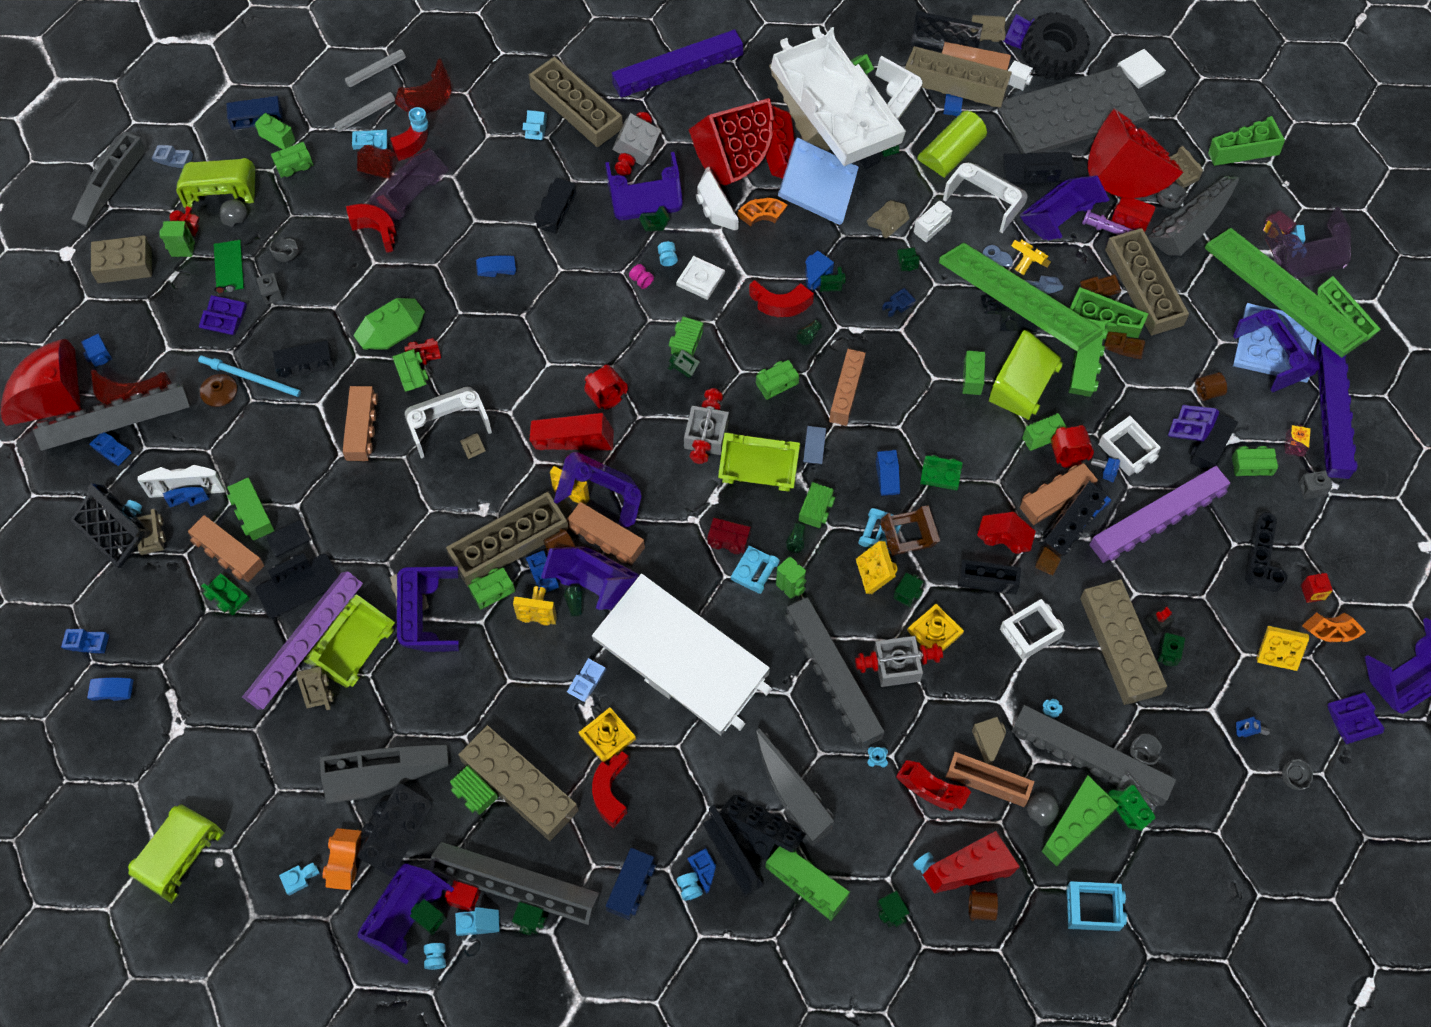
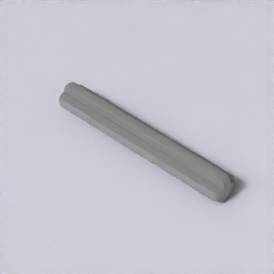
(375, 68)
(364, 112)

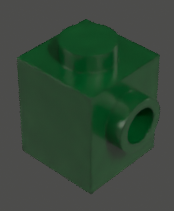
(909, 590)
(1171, 649)
(892, 910)
(427, 916)
(529, 919)

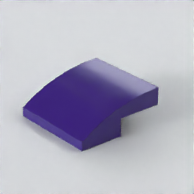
(1017, 31)
(223, 315)
(1193, 423)
(1355, 718)

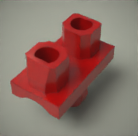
(190, 219)
(427, 350)

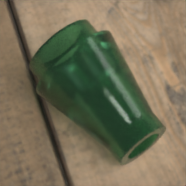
(808, 333)
(795, 540)
(573, 598)

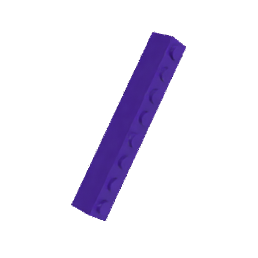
(677, 63)
(1335, 413)

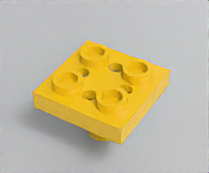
(1029, 256)
(580, 489)
(880, 567)
(535, 608)
(936, 619)
(1283, 643)
(607, 723)

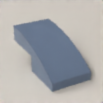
(169, 156)
(1047, 284)
(814, 445)

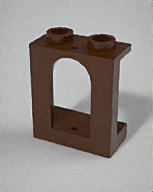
(926, 525)

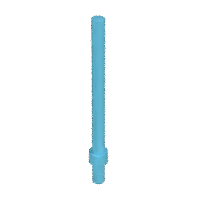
(217, 364)

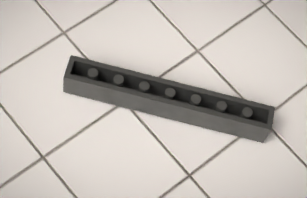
(111, 416)
(834, 673)
(1090, 753)
(514, 883)

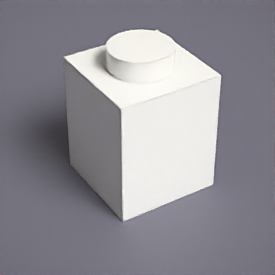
(1020, 75)

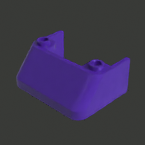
(645, 197)
(1062, 203)
(1300, 357)
(584, 468)
(591, 571)
(411, 585)
(1409, 682)
(391, 914)

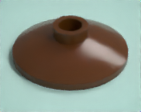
(220, 396)

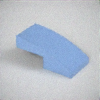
(587, 680)

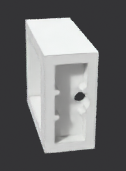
(1141, 437)
(1018, 641)

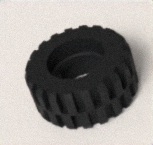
(1062, 30)

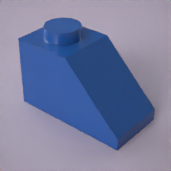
(817, 266)
(888, 472)

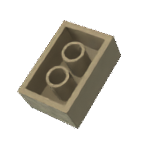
(121, 259)

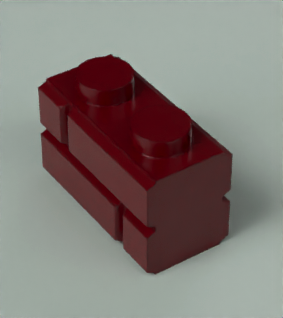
(728, 536)

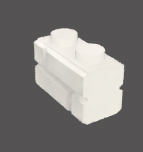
(932, 221)

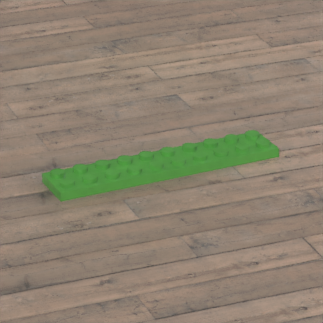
(1286, 292)
(1021, 297)

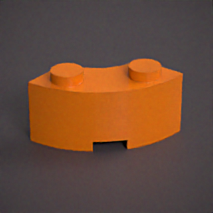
(762, 209)
(1334, 629)
(342, 859)

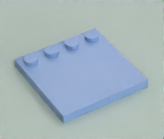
(818, 181)
(1262, 351)

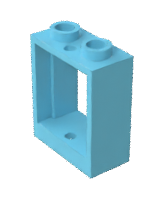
(1073, 905)

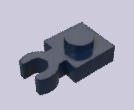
(900, 301)

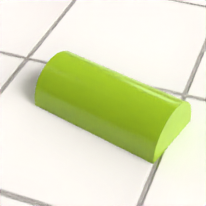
(954, 143)

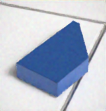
(704, 868)

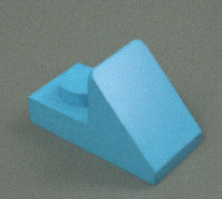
(477, 922)

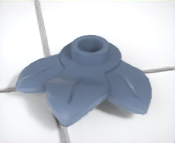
(999, 257)

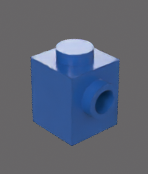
(96, 350)

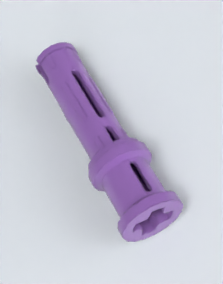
(1101, 222)

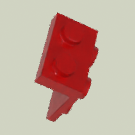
(1133, 213)

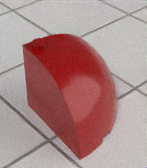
(734, 140)
(1130, 159)
(42, 385)

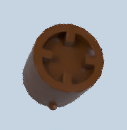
(1211, 386)
(558, 540)
(983, 905)

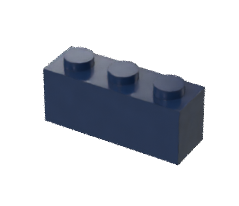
(245, 113)
(631, 884)

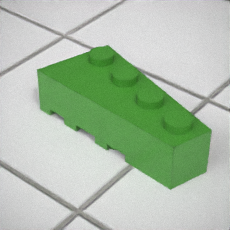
(1083, 816)

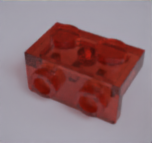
(375, 161)

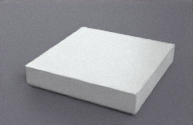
(1141, 68)
(700, 277)

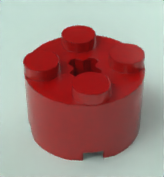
(605, 387)
(1072, 446)

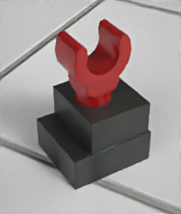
(1159, 621)

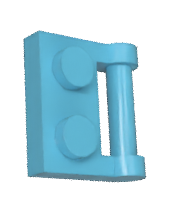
(865, 540)
(749, 567)

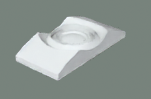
(163, 480)

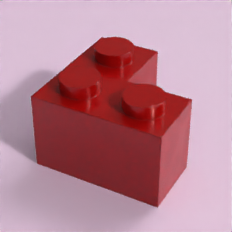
(1007, 530)

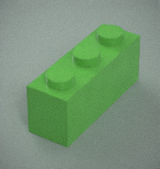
(249, 509)

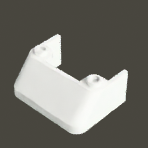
(902, 85)
(993, 184)
(442, 405)

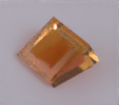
(1048, 561)

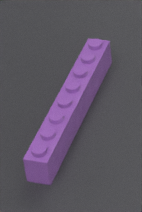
(1160, 514)
(302, 640)

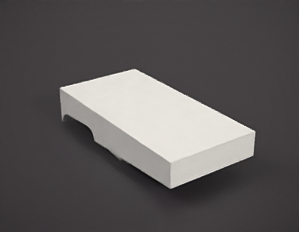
(837, 97)
(682, 655)

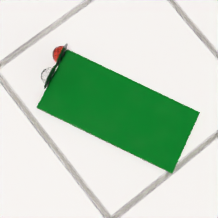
(228, 266)

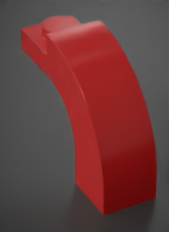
(408, 143)
(372, 217)
(781, 304)
(931, 788)
(606, 804)

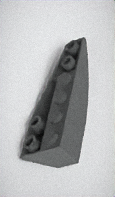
(108, 175)
(1193, 219)
(378, 770)
(796, 797)

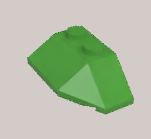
(1338, 298)
(390, 324)

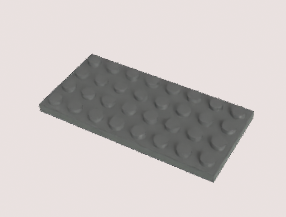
(1070, 110)

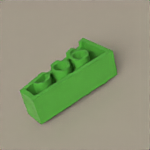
(1248, 143)
(1117, 316)
(1087, 364)
(808, 882)

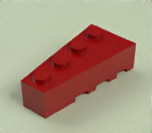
(781, 142)
(572, 433)
(973, 864)

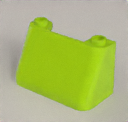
(216, 178)
(1025, 376)
(759, 461)
(350, 641)
(173, 851)

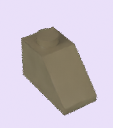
(989, 738)

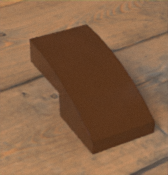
(1104, 287)
(1124, 346)

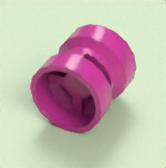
(640, 275)

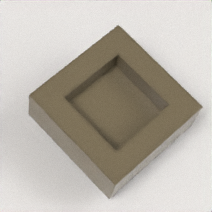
(472, 446)

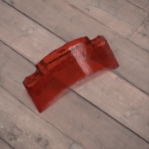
(429, 95)
(107, 390)

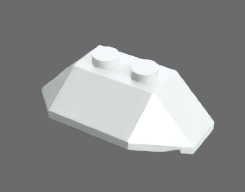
(715, 202)

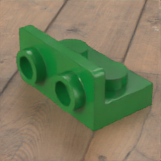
(941, 472)
(226, 594)
(1132, 808)

